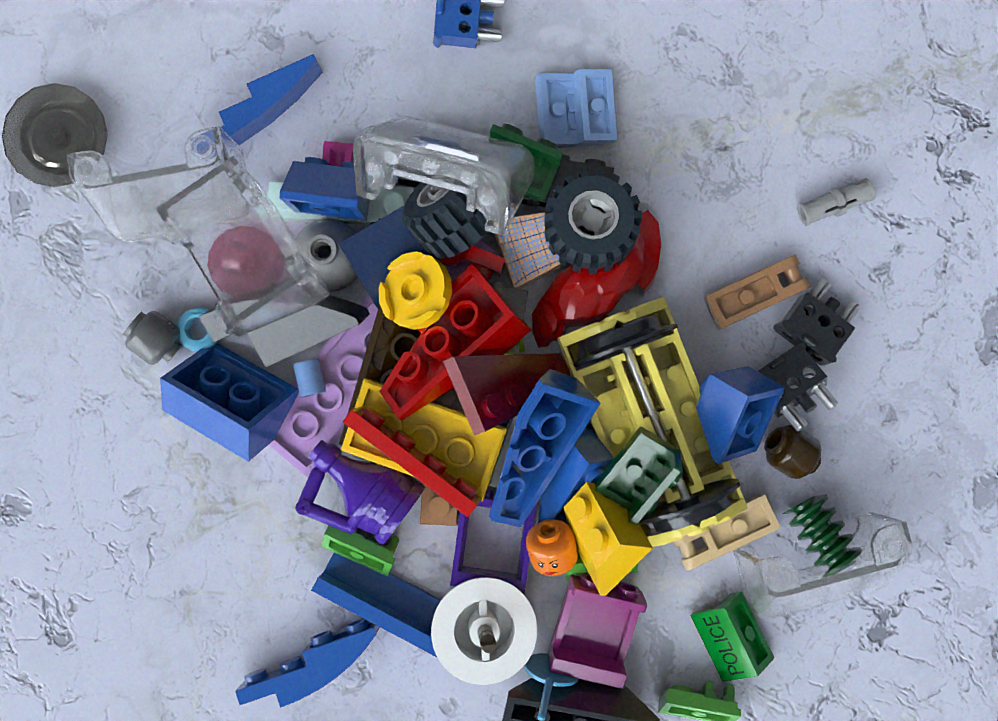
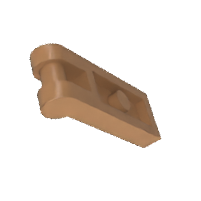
(755, 292)

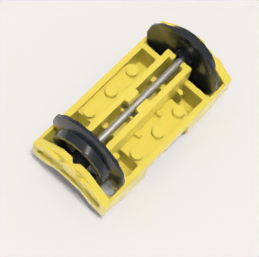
(638, 384)

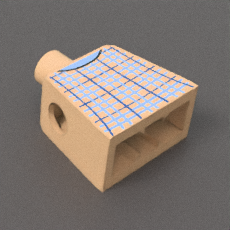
(527, 250)

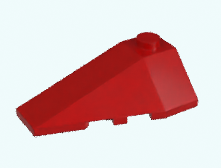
(473, 325)

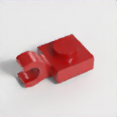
(485, 261)

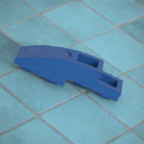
(323, 662)

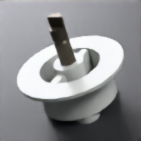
(484, 631)

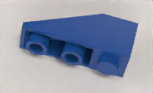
(582, 465)

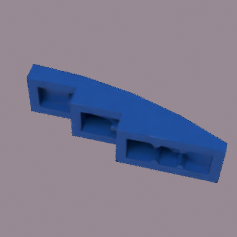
(269, 99)

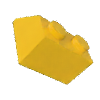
(605, 537)

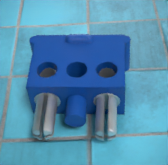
(451, 21)

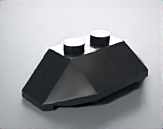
(576, 702)

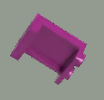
(595, 631)

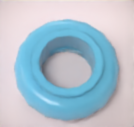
(184, 324)

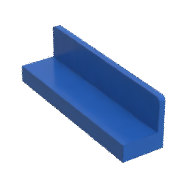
(380, 600)

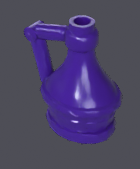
(372, 493)

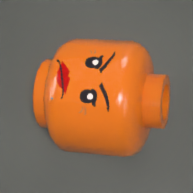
(552, 547)

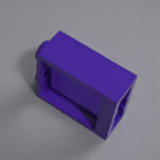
(462, 573)

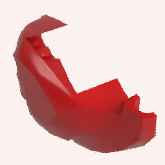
(587, 298)

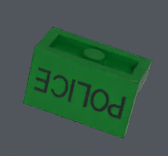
(733, 638)

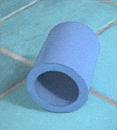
(309, 377)

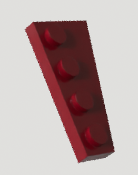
(498, 385)

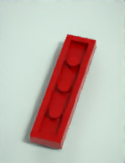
(401, 449)

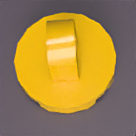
(415, 291)

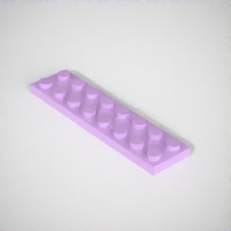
(322, 414)

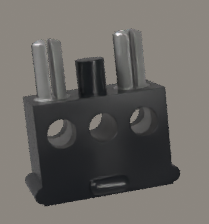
(804, 328)
(791, 370)

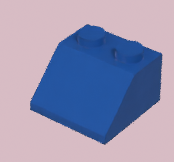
(323, 190)
(736, 411)

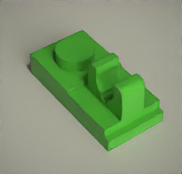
(361, 550)
(705, 707)

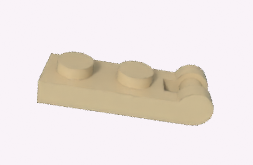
(731, 534)

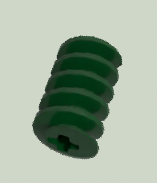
(824, 535)

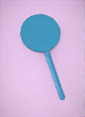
(539, 669)

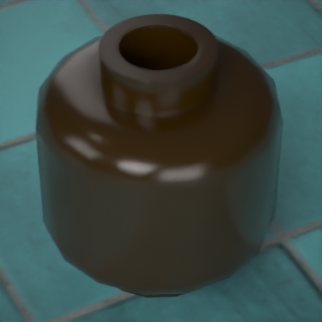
(793, 452)

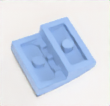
(576, 107)

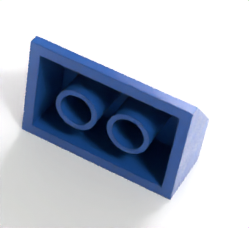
(228, 399)

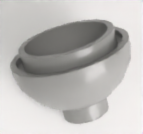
(334, 269)

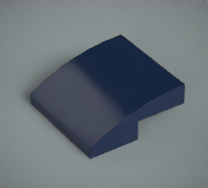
(376, 247)

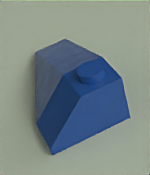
(540, 443)

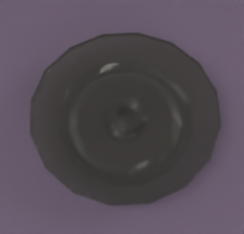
(48, 126)

